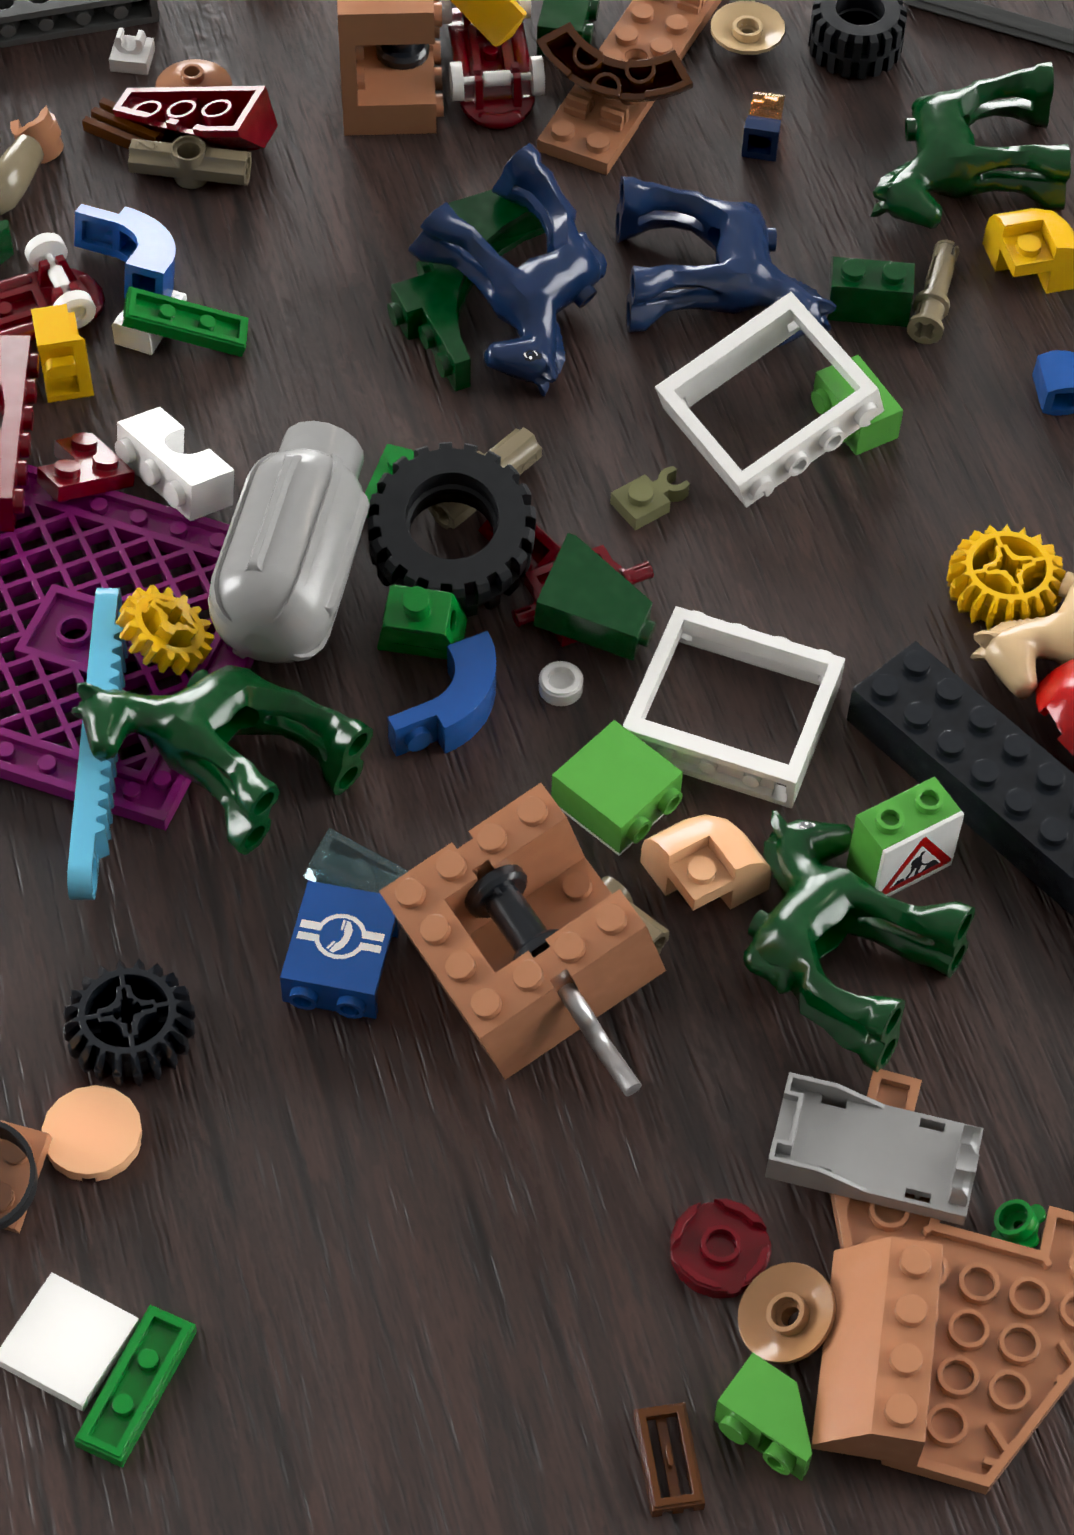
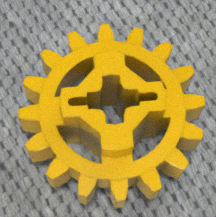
(165, 629)

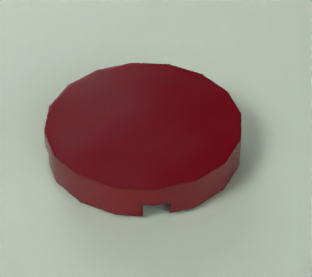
(719, 1248)

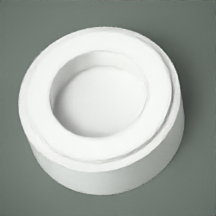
(560, 683)

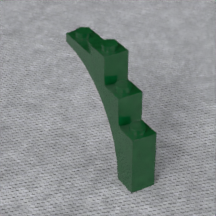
(433, 300)

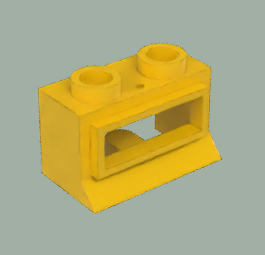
(62, 354)

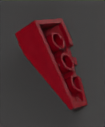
(215, 114)

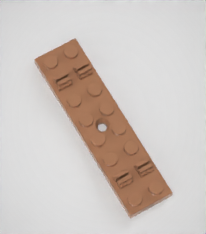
(597, 129)

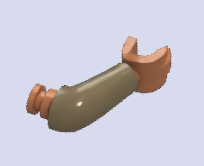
(33, 144)

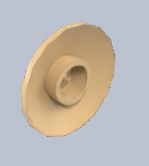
(747, 27)

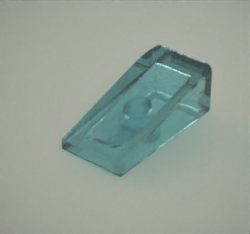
(350, 865)

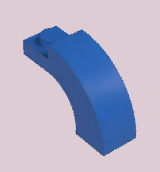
(460, 709)

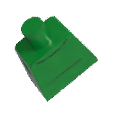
(420, 622)

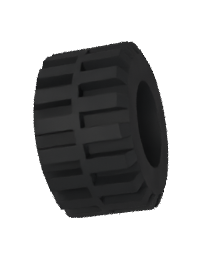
(857, 35)

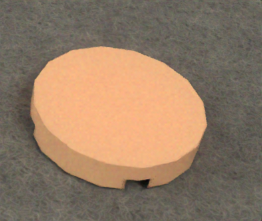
(93, 1133)

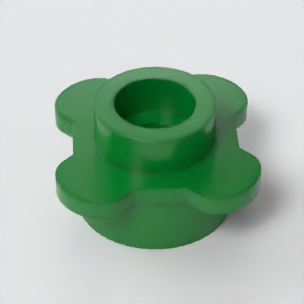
(1019, 1212)

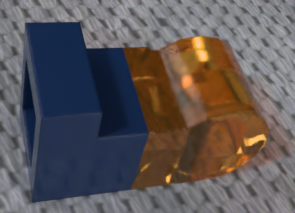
(765, 122)

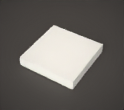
(67, 1341)

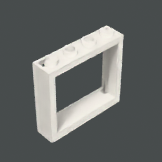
(738, 352)
(720, 762)

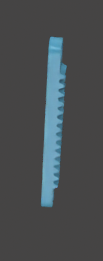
(96, 778)

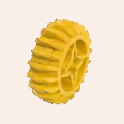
(1009, 570)

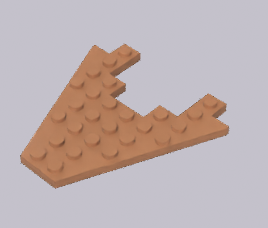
(999, 1326)

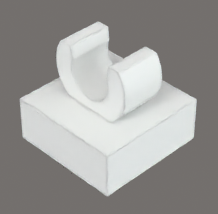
(132, 53)

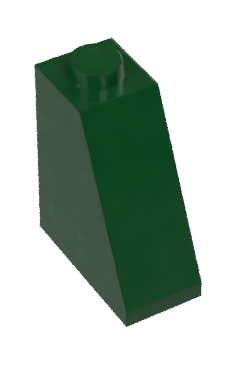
(593, 603)

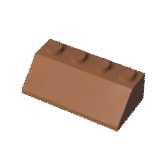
(879, 1350)

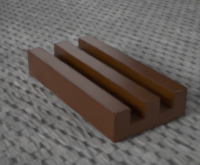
(126, 127)
(675, 1501)

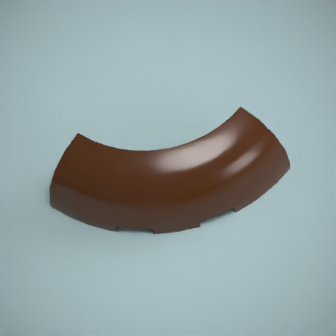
(614, 79)

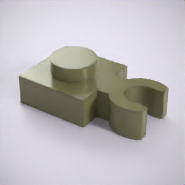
(645, 500)

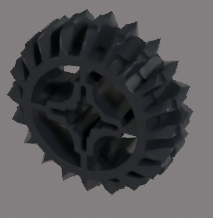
(99, 1020)

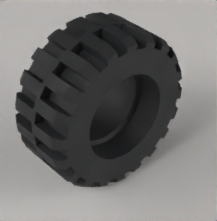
(458, 478)

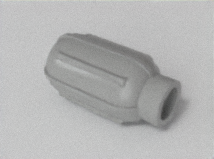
(290, 546)

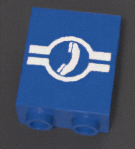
(338, 950)

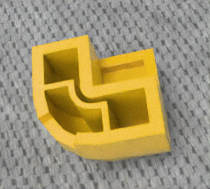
(1032, 244)

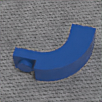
(133, 239)

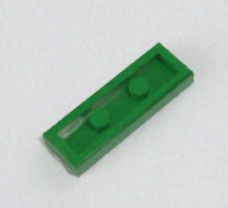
(185, 321)
(135, 1386)

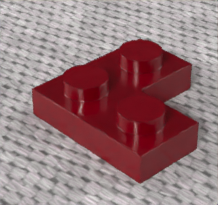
(83, 469)

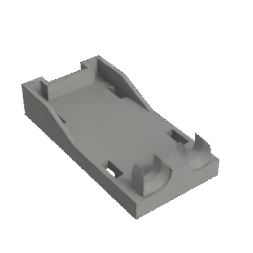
(872, 1150)

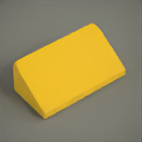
(493, 18)

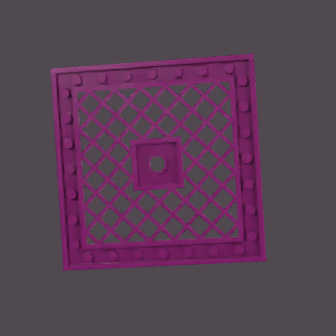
(144, 783)

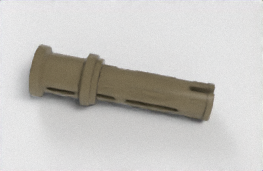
(932, 303)

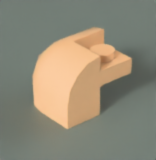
(706, 861)

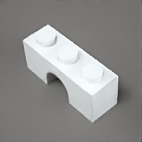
(189, 482)

